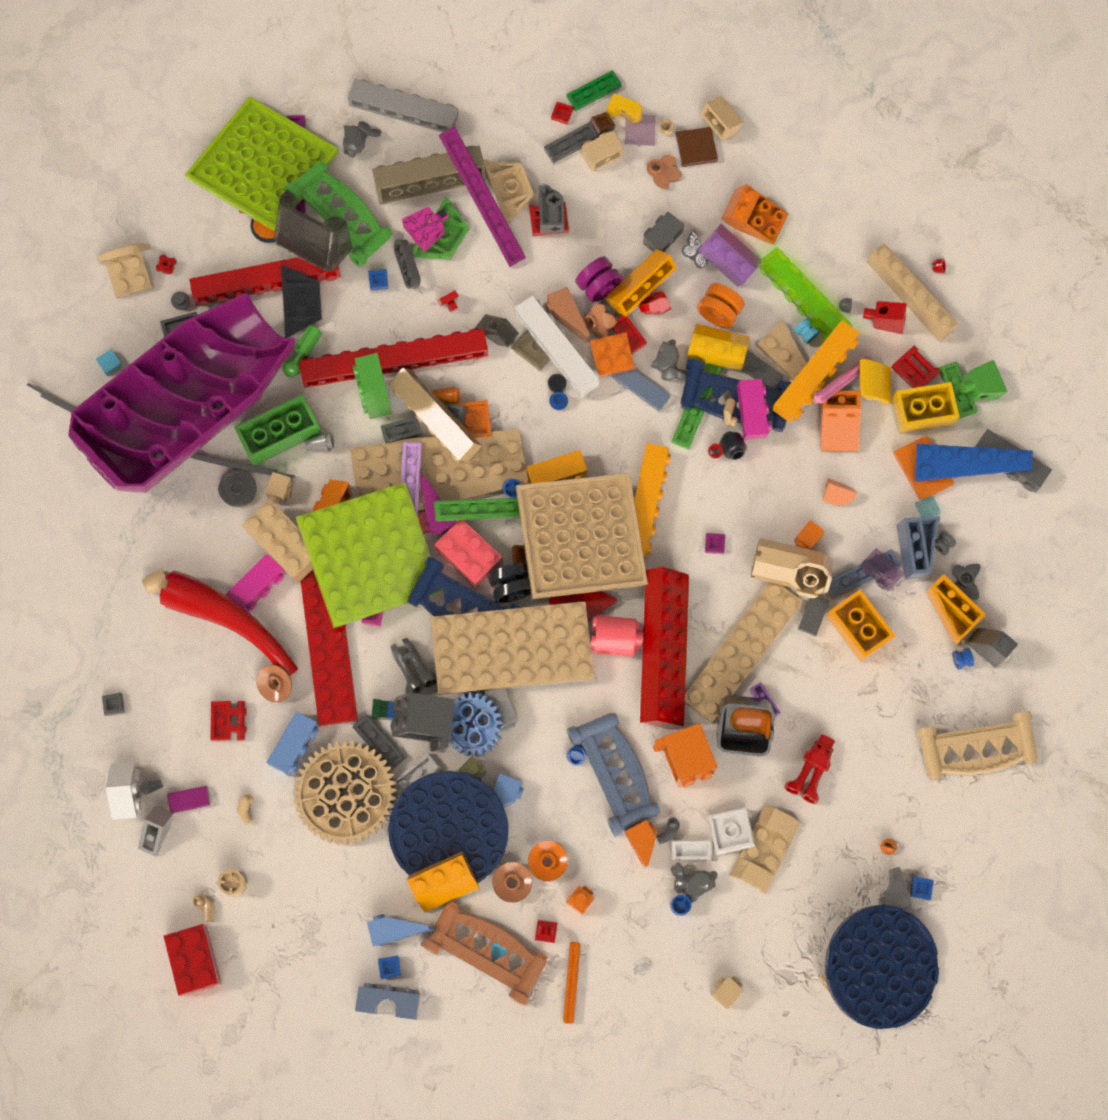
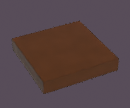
(696, 146)

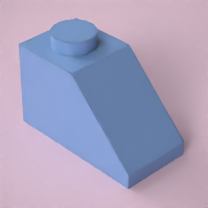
(508, 789)

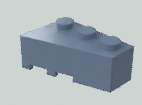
(917, 545)

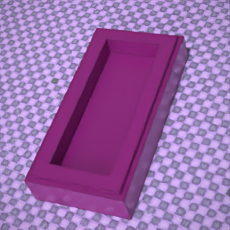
(188, 799)

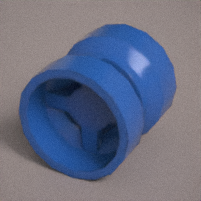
(510, 484)
(683, 904)

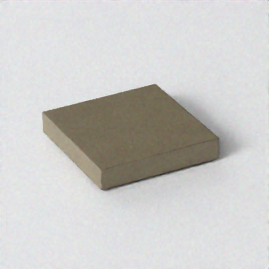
(530, 351)

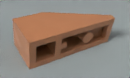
(567, 313)

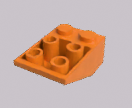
(754, 214)
(840, 422)

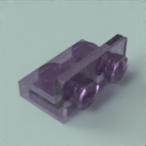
(882, 570)

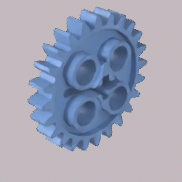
(487, 732)

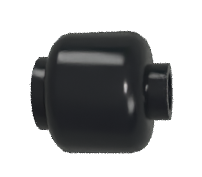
(733, 445)

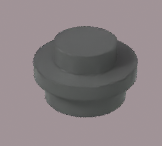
(180, 300)

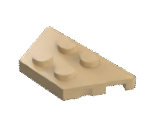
(509, 187)

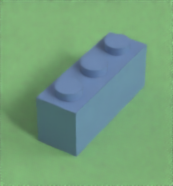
(293, 744)

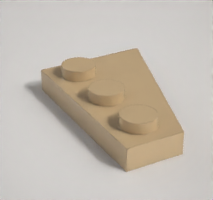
(782, 350)

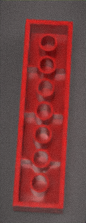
(664, 648)

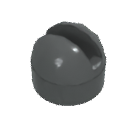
(845, 305)

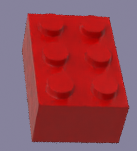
(192, 960)

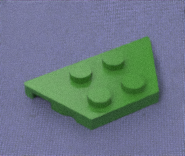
(454, 232)

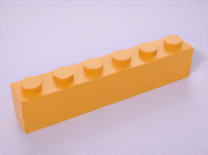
(816, 371)
(649, 491)

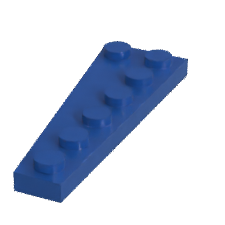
(946, 461)

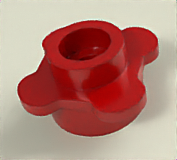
(166, 269)

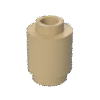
(155, 581)

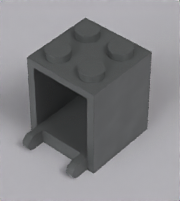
(423, 718)

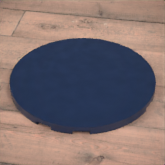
(447, 816)
(881, 966)

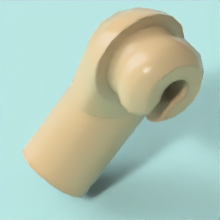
(728, 410)
(243, 806)
(205, 905)

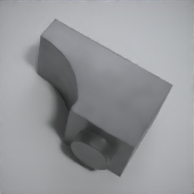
(896, 892)

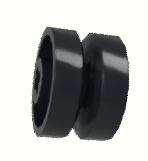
(510, 583)

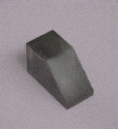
(498, 330)

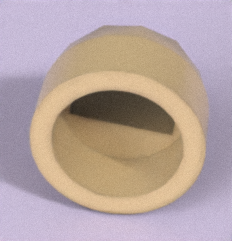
(664, 127)

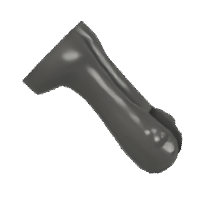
(413, 684)

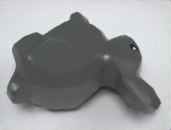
(355, 137)
(667, 360)
(693, 884)

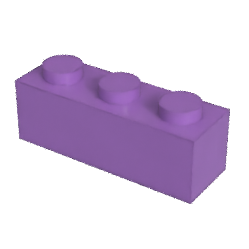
(759, 691)

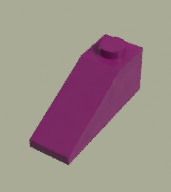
(429, 498)

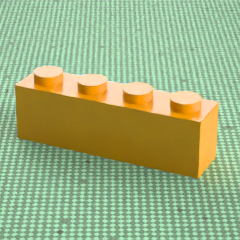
(641, 282)

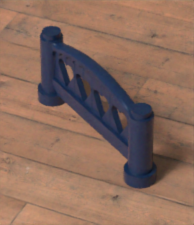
(698, 381)
(433, 580)

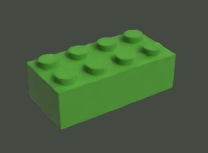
(371, 386)
(278, 430)

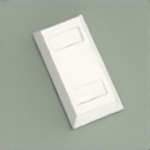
(691, 850)

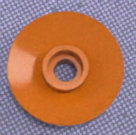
(549, 850)

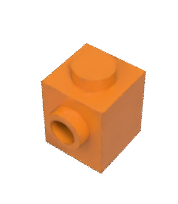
(580, 899)

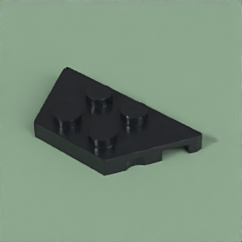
(300, 301)

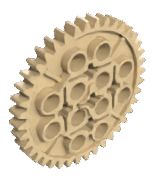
(311, 799)

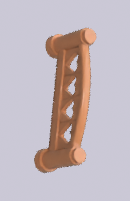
(519, 980)

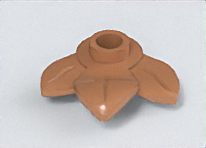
(666, 172)
(601, 321)

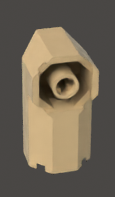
(792, 567)

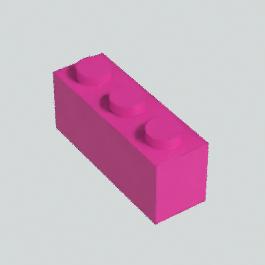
(753, 409)
(256, 583)

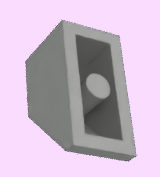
(155, 830)

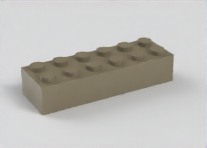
(421, 176)

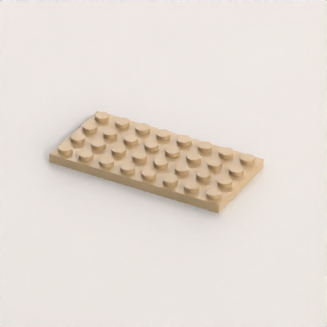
(511, 648)

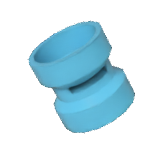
(805, 329)

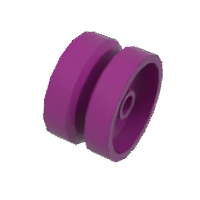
(598, 279)

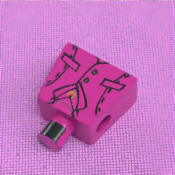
(425, 227)

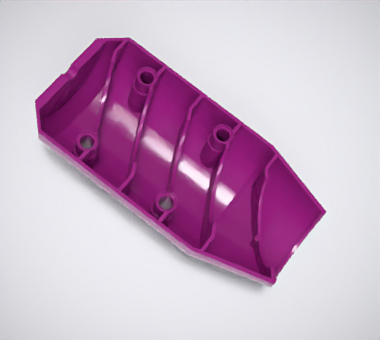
(178, 395)

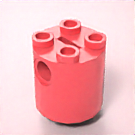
(616, 636)

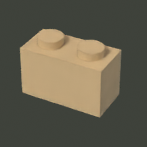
(721, 118)
(602, 150)

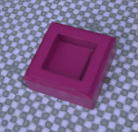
(715, 543)

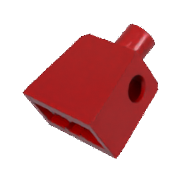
(887, 316)

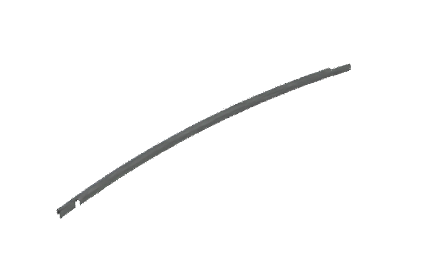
(250, 468)

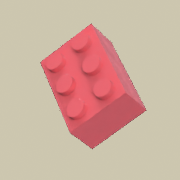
(468, 553)

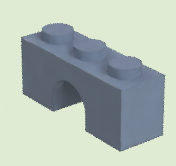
(370, 997)

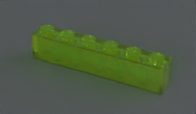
(801, 292)

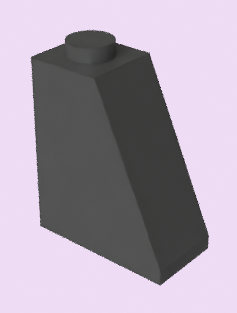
(991, 645)

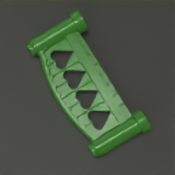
(363, 244)

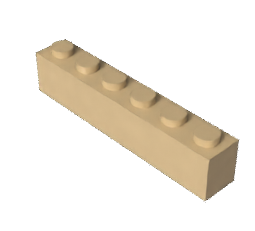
(912, 292)
(435, 415)

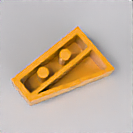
(954, 608)

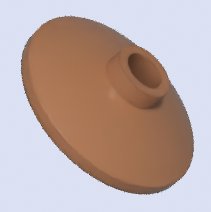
(267, 683)
(501, 880)

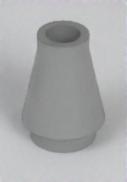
(320, 443)

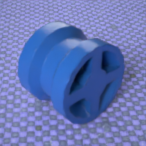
(963, 658)

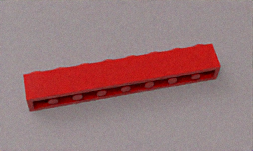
(252, 280)

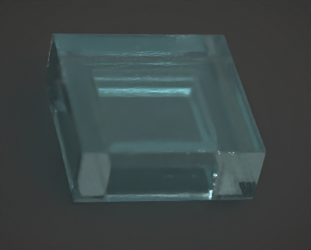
(927, 507)

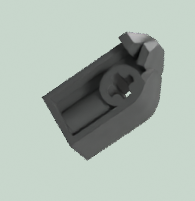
(551, 215)

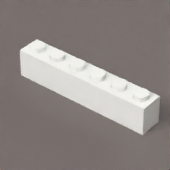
(556, 346)

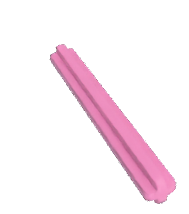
(838, 383)

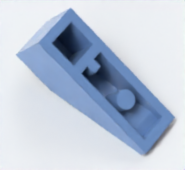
(391, 929)

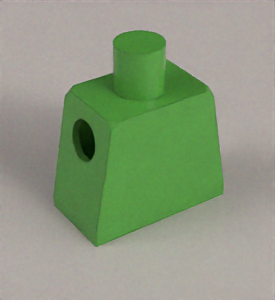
(983, 383)

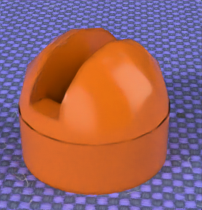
(887, 850)

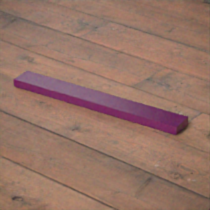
(482, 196)

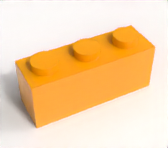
(558, 468)

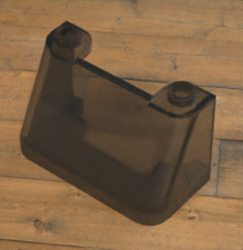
(313, 241)

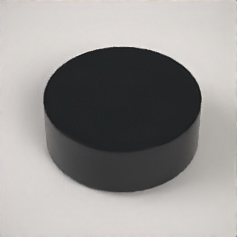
(557, 383)

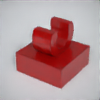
(449, 300)
(546, 931)

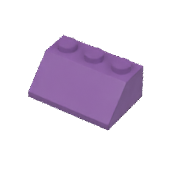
(729, 255)

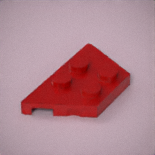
(595, 602)

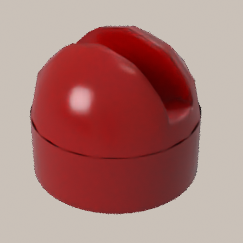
(940, 266)
(715, 446)

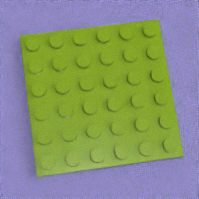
(257, 159)
(365, 553)

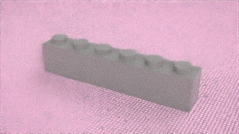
(402, 106)

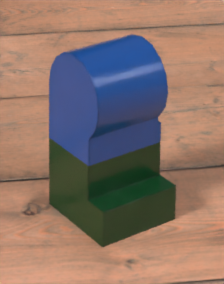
(382, 710)

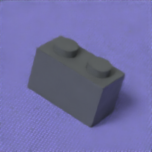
(663, 233)

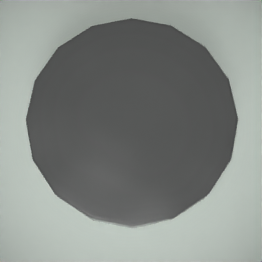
(237, 488)

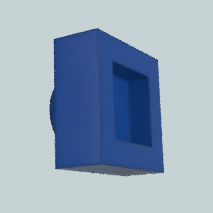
(378, 279)
(921, 888)
(389, 967)

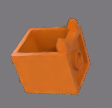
(687, 755)

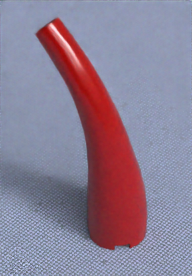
(208, 603)

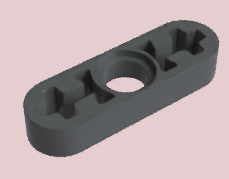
(407, 263)

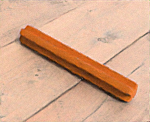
(571, 983)

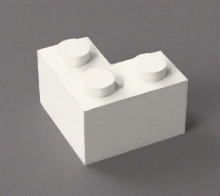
(122, 790)

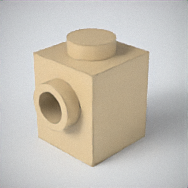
(279, 488)
(727, 991)

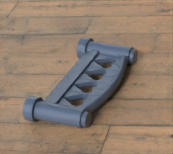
(625, 813)

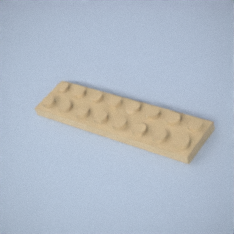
(742, 650)

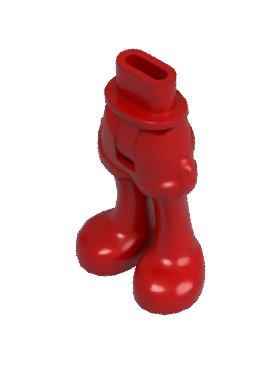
(817, 758)

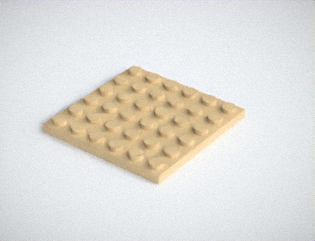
(581, 535)

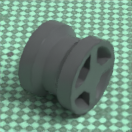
(944, 543)

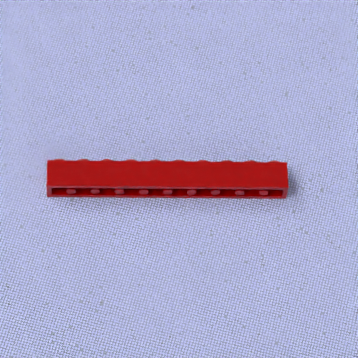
(394, 357)

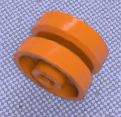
(720, 305)

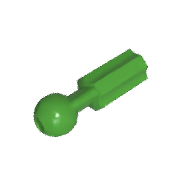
(303, 349)

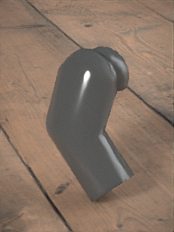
(671, 831)

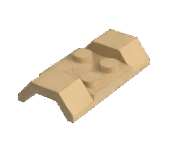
(772, 838)

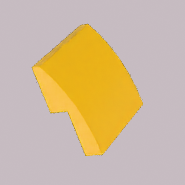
(875, 381)

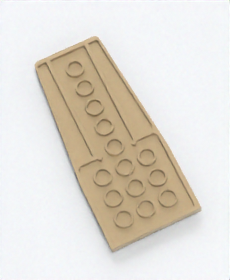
(484, 474)

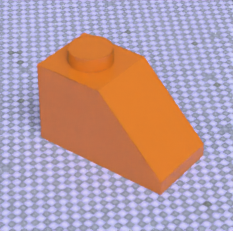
(642, 840)

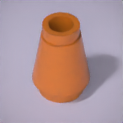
(448, 395)

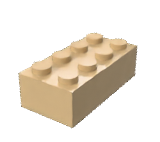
(280, 539)

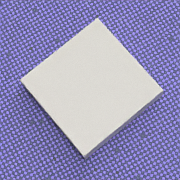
(731, 831)

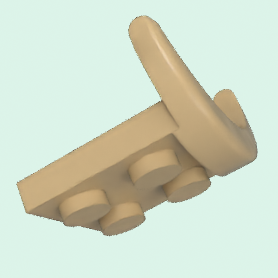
(127, 269)

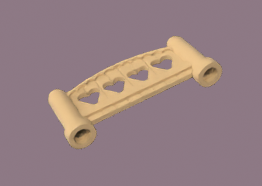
(936, 745)

